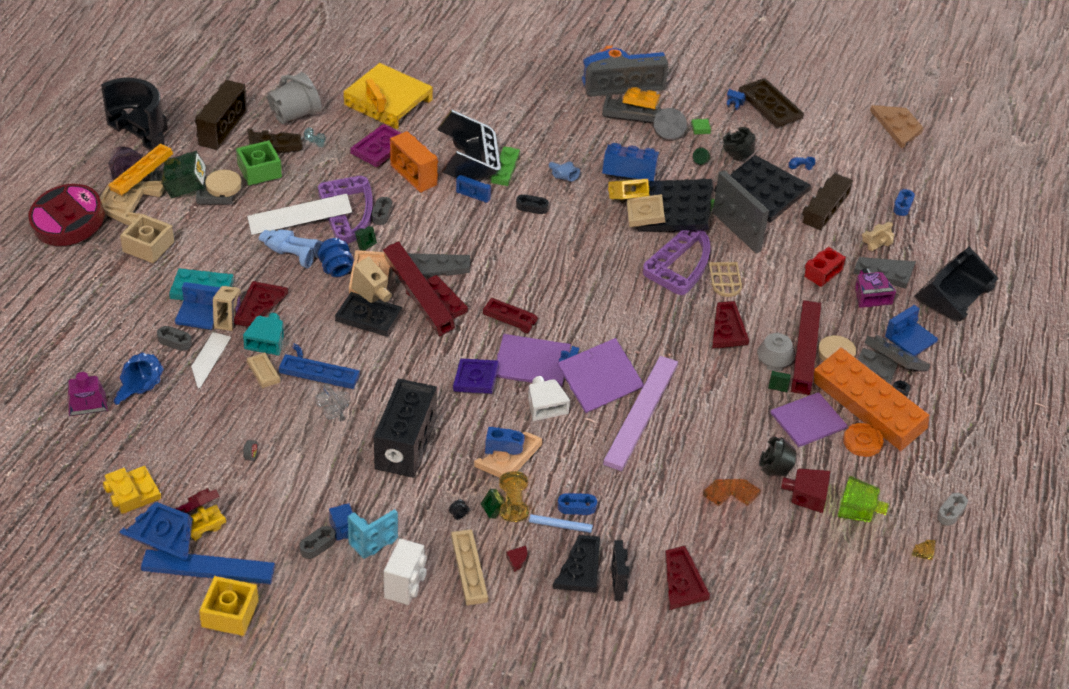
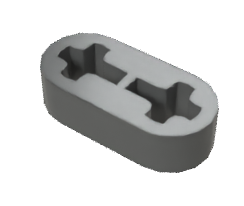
(383, 211)
(174, 338)
(317, 542)

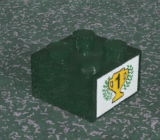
(183, 174)

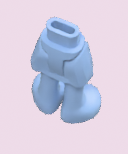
(285, 242)

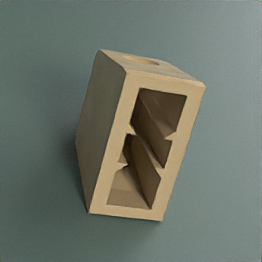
(370, 281)

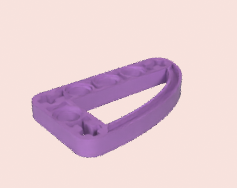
(359, 185)
(678, 283)

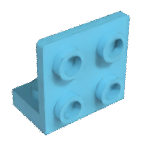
(371, 538)

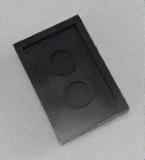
(373, 317)

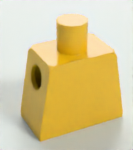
(622, 189)

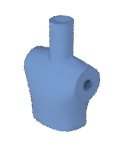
(564, 171)

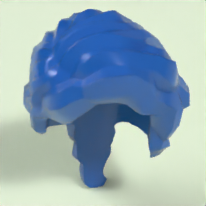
(139, 375)

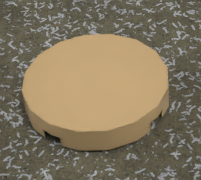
(223, 183)
(832, 343)

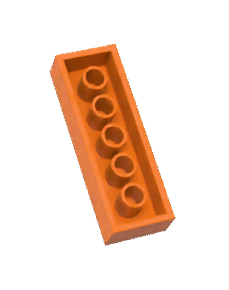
(871, 398)

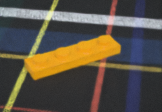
(140, 169)

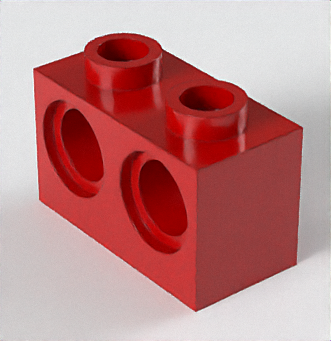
(824, 266)

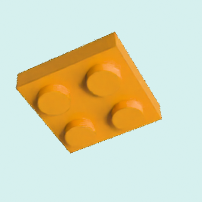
(641, 98)

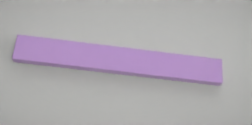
(640, 413)

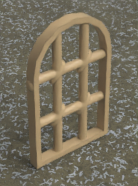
(729, 273)

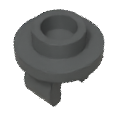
(156, 175)

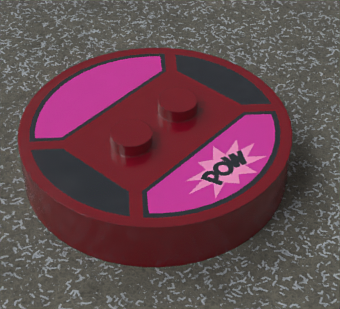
(66, 214)

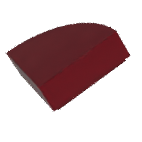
(517, 557)

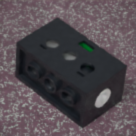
(405, 428)

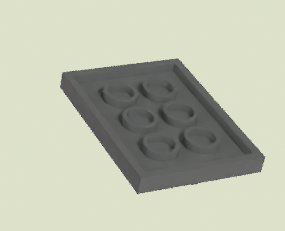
(740, 211)

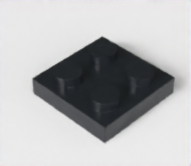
(619, 570)

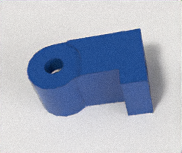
(504, 440)

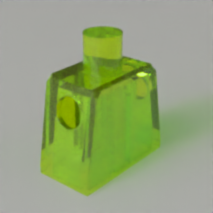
(861, 501)

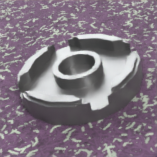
(670, 124)

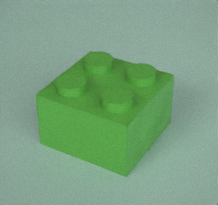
(258, 162)

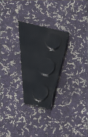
(581, 567)

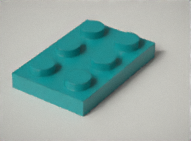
(198, 277)

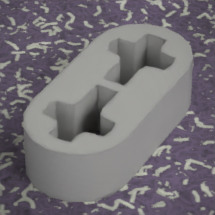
(949, 506)

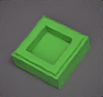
(701, 126)

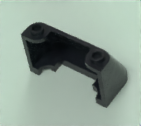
(957, 285)

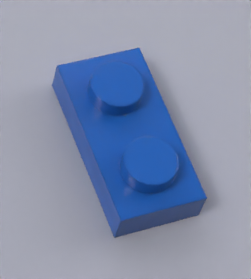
(473, 188)

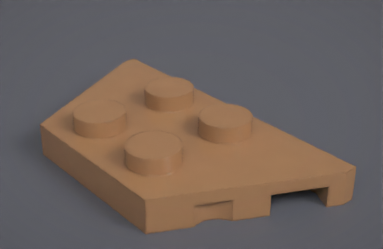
(898, 123)

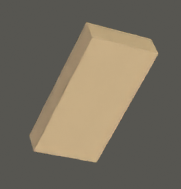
(263, 370)

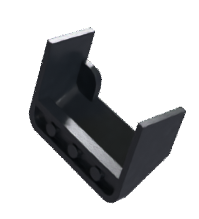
(477, 141)

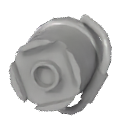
(294, 98)

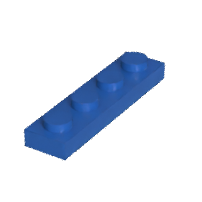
(319, 371)

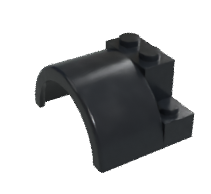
(145, 119)

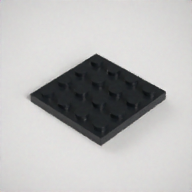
(770, 185)
(684, 204)

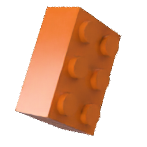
(413, 161)

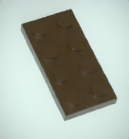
(771, 102)

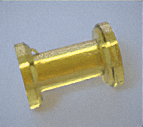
(514, 508)

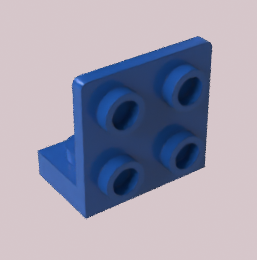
(197, 306)
(908, 334)

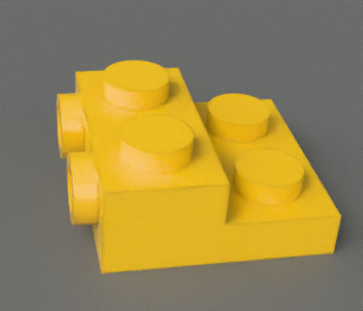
(131, 488)

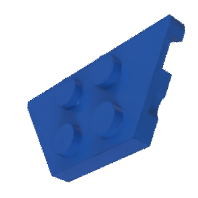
(163, 530)

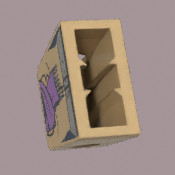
(226, 300)

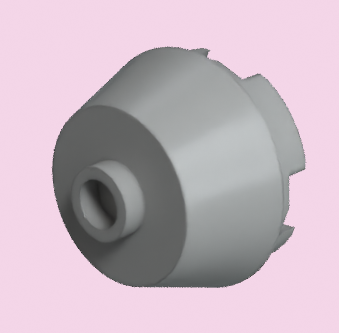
(776, 351)

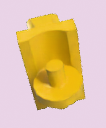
(206, 520)

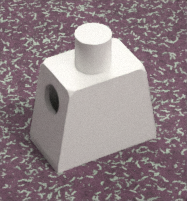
(547, 399)

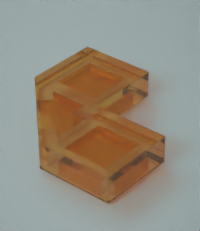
(724, 488)

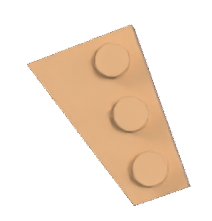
(503, 462)

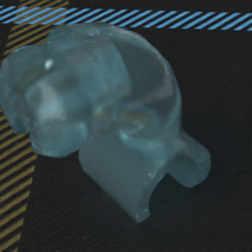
(319, 139)

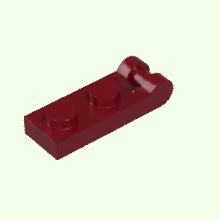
(510, 315)

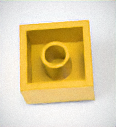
(228, 606)

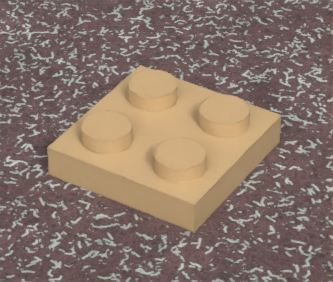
(645, 210)

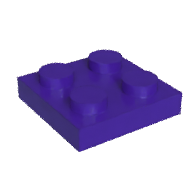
(476, 376)

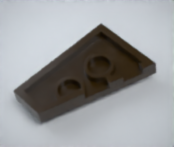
(281, 142)

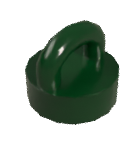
(701, 156)

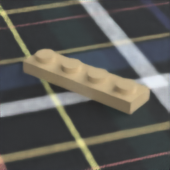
(469, 567)

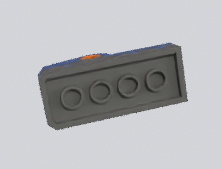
(615, 71)

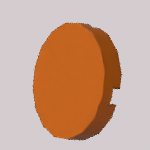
(863, 440)

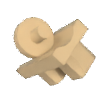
(879, 236)

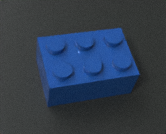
(630, 162)

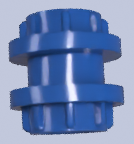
(335, 257)

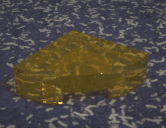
(925, 549)

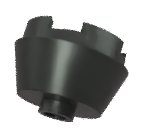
(740, 143)
(778, 458)

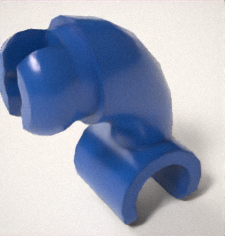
(795, 162)

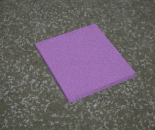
(808, 419)

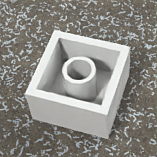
(404, 572)

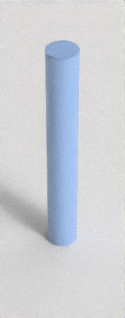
(560, 523)

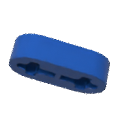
(907, 203)
(577, 504)

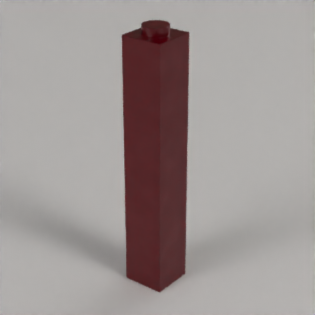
(419, 288)
(806, 347)

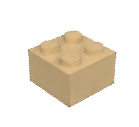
(147, 238)

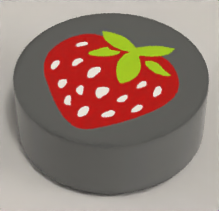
(250, 450)

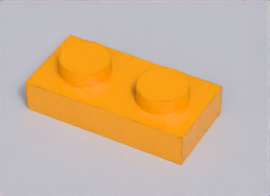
(375, 96)

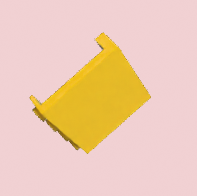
(400, 91)

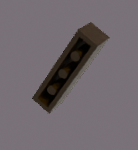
(827, 201)

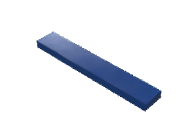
(209, 566)

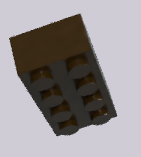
(221, 114)

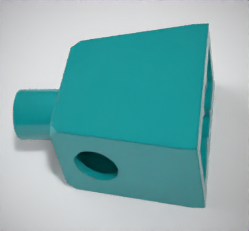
(265, 335)

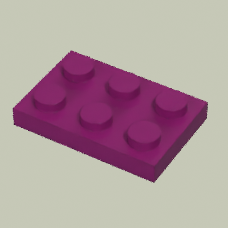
(375, 146)

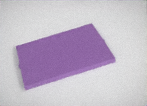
(529, 357)
(600, 375)

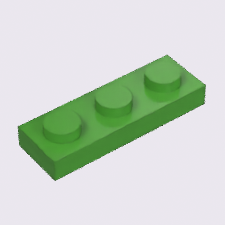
(508, 160)

